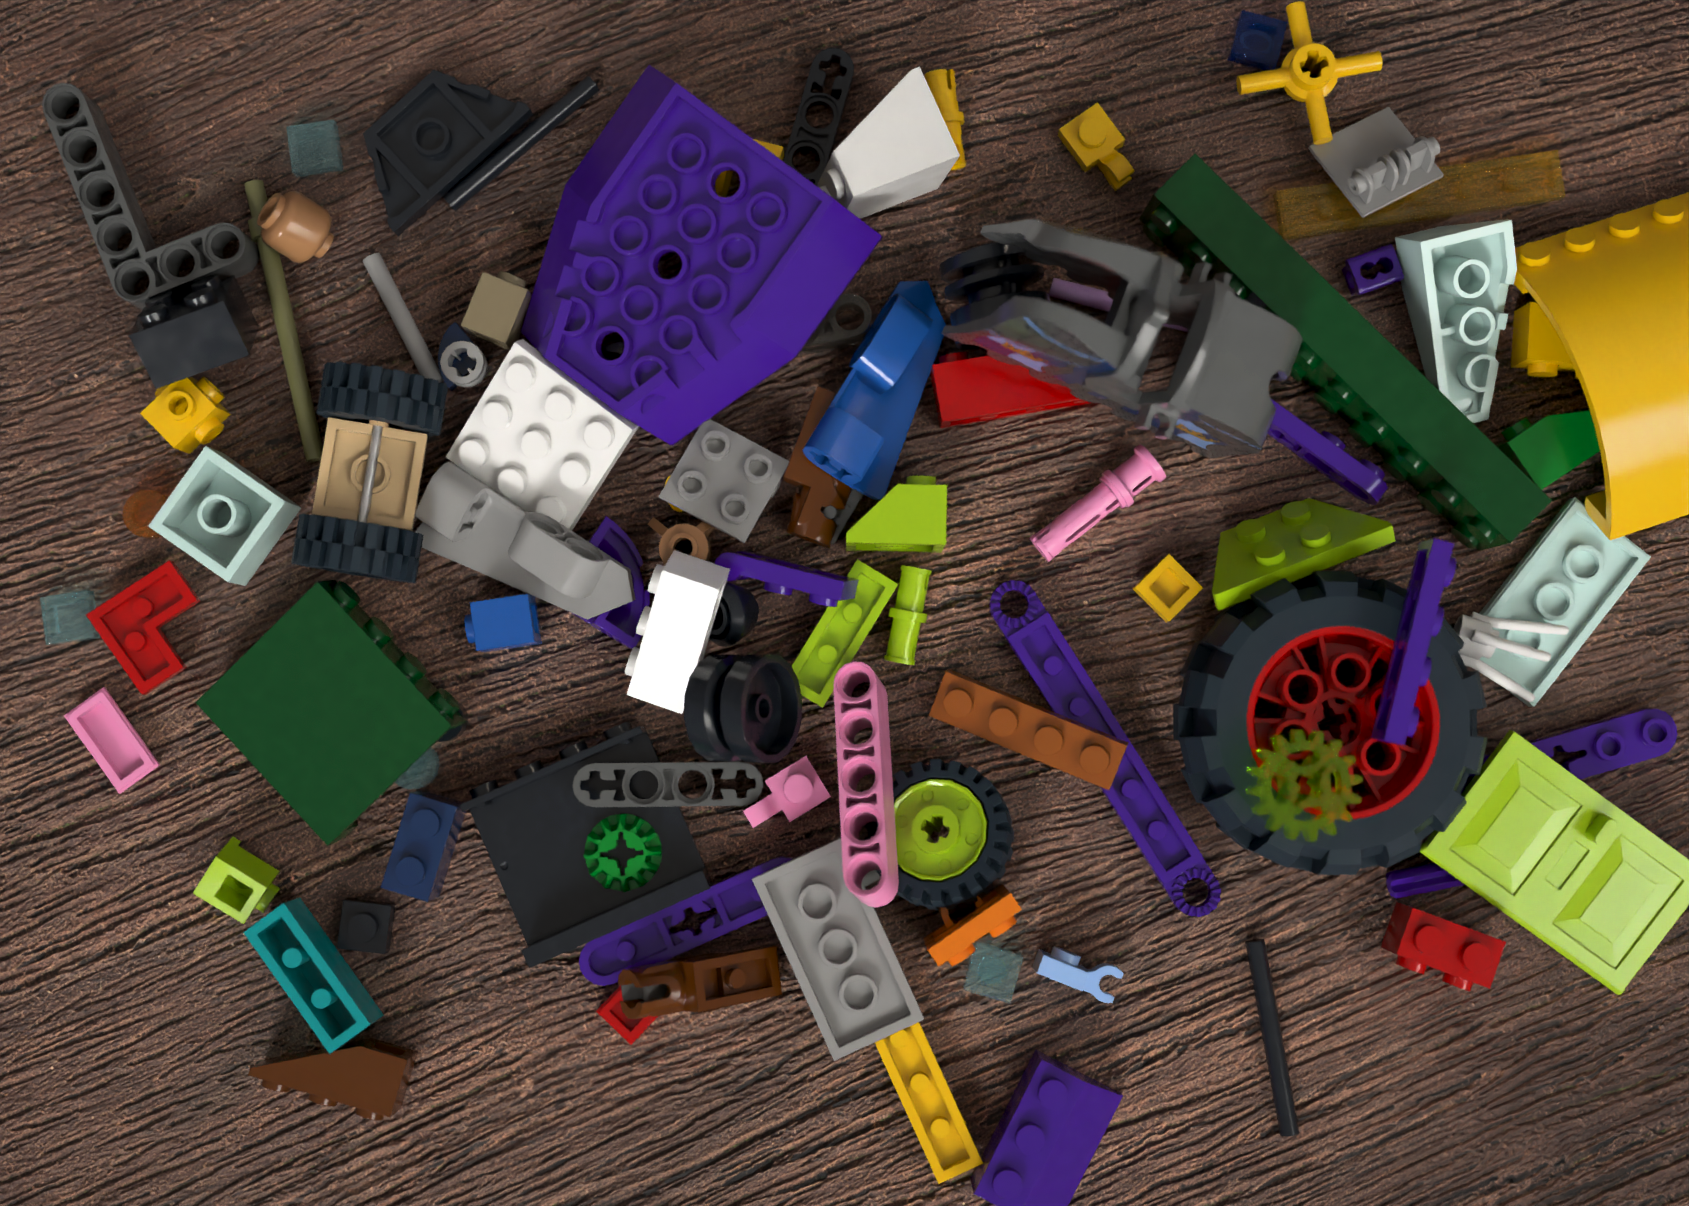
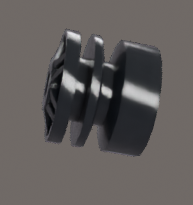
(987, 280)

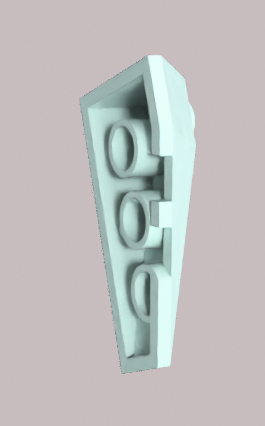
(1456, 306)

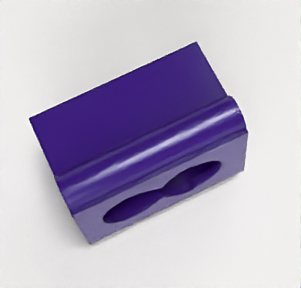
(1385, 256)

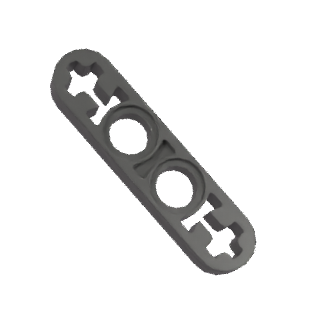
(668, 790)

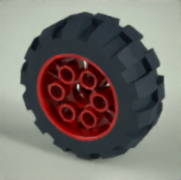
(1255, 656)

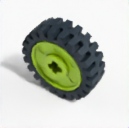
(976, 842)

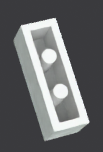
(675, 629)

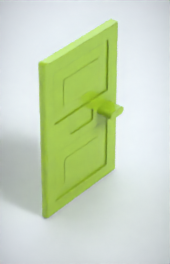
(1564, 863)

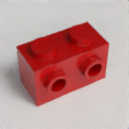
(1443, 945)

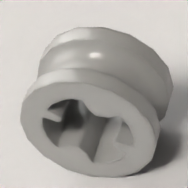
(454, 375)

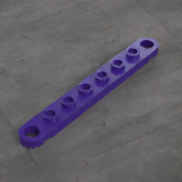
(1134, 791)

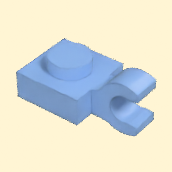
(1064, 968)

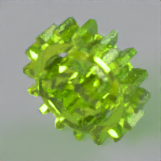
(1318, 767)

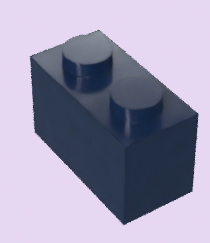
(424, 846)

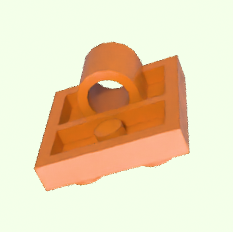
(955, 939)

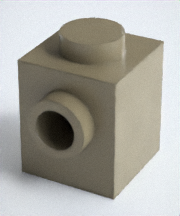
(497, 309)

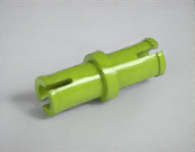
(907, 615)

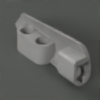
(518, 547)

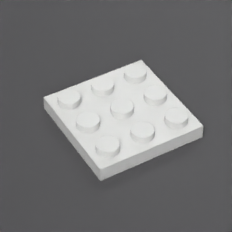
(541, 437)

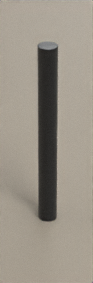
(521, 143)
(1272, 1037)

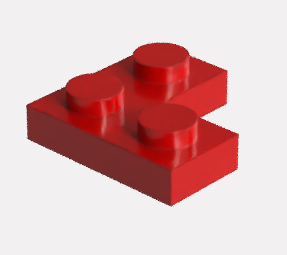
(133, 622)

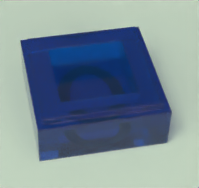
(1257, 40)

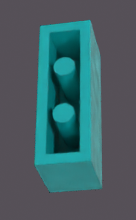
(313, 974)

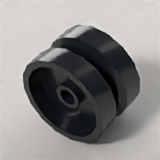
(743, 708)

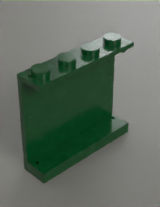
(330, 708)

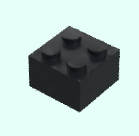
(194, 330)

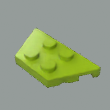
(1291, 545)

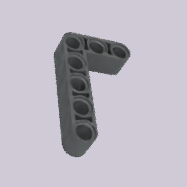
(124, 213)

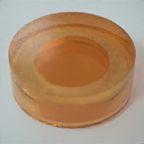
(141, 510)

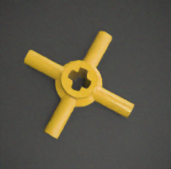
(1318, 61)

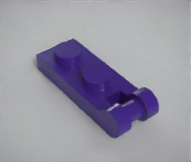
(784, 576)

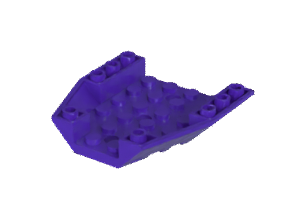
(751, 276)

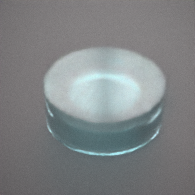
(421, 772)

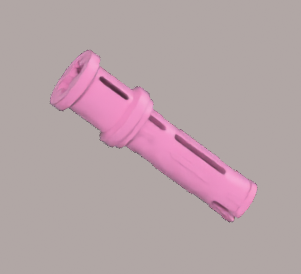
(1114, 491)

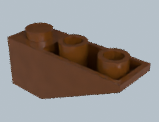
(358, 1074)

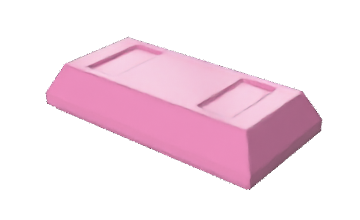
(112, 740)

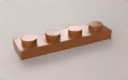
(1028, 729)

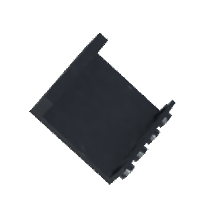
(539, 840)

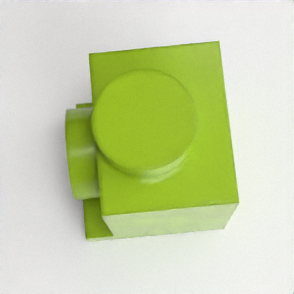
(238, 882)

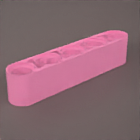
(878, 801)

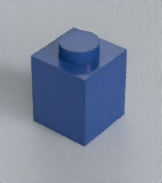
(503, 623)

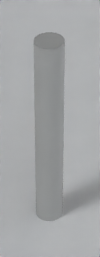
(401, 317)

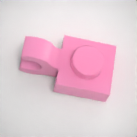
(793, 791)

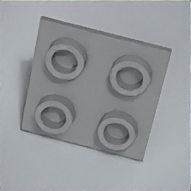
(1378, 161)
(724, 480)

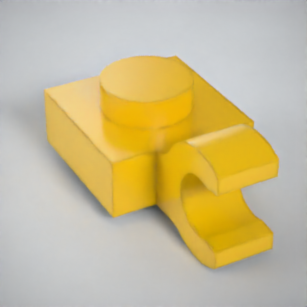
(1095, 141)

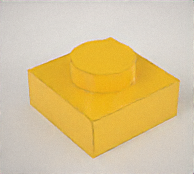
(1167, 588)

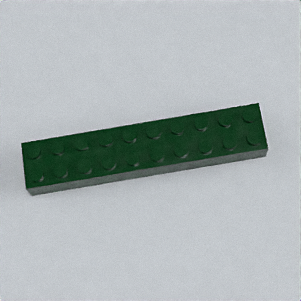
(1348, 361)

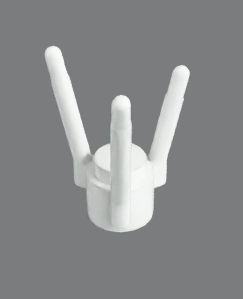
(1482, 641)

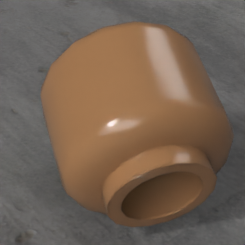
(295, 226)

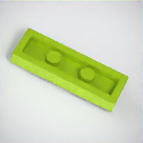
(841, 633)

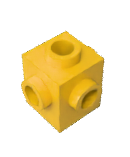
(187, 413)

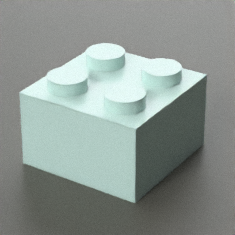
(224, 516)

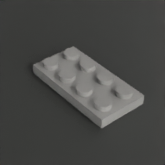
(837, 951)

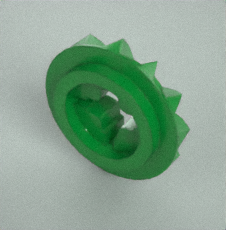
(638, 835)

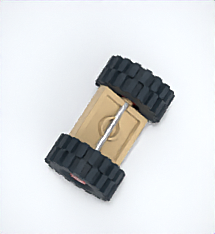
(370, 472)

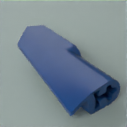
(876, 404)

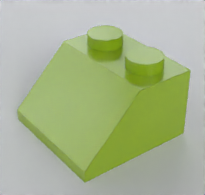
(904, 520)

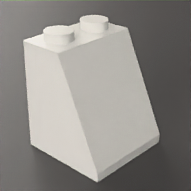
(893, 152)

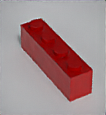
(991, 390)

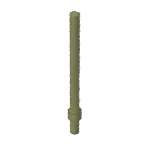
(285, 328)

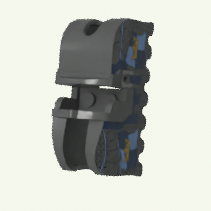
(1223, 372)

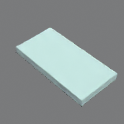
(1562, 580)

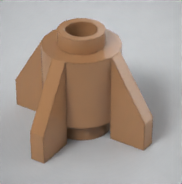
(686, 533)

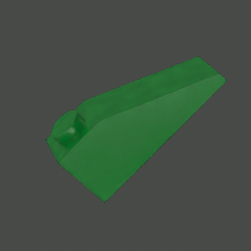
(1550, 445)

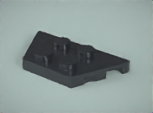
(435, 141)

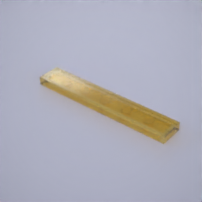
(1461, 191)

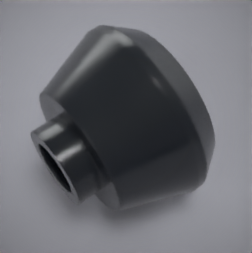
(735, 616)

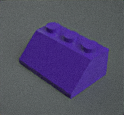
(1045, 1136)

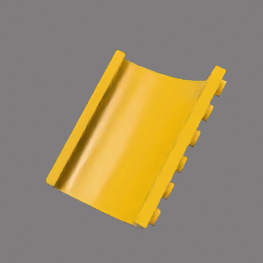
(1624, 319)

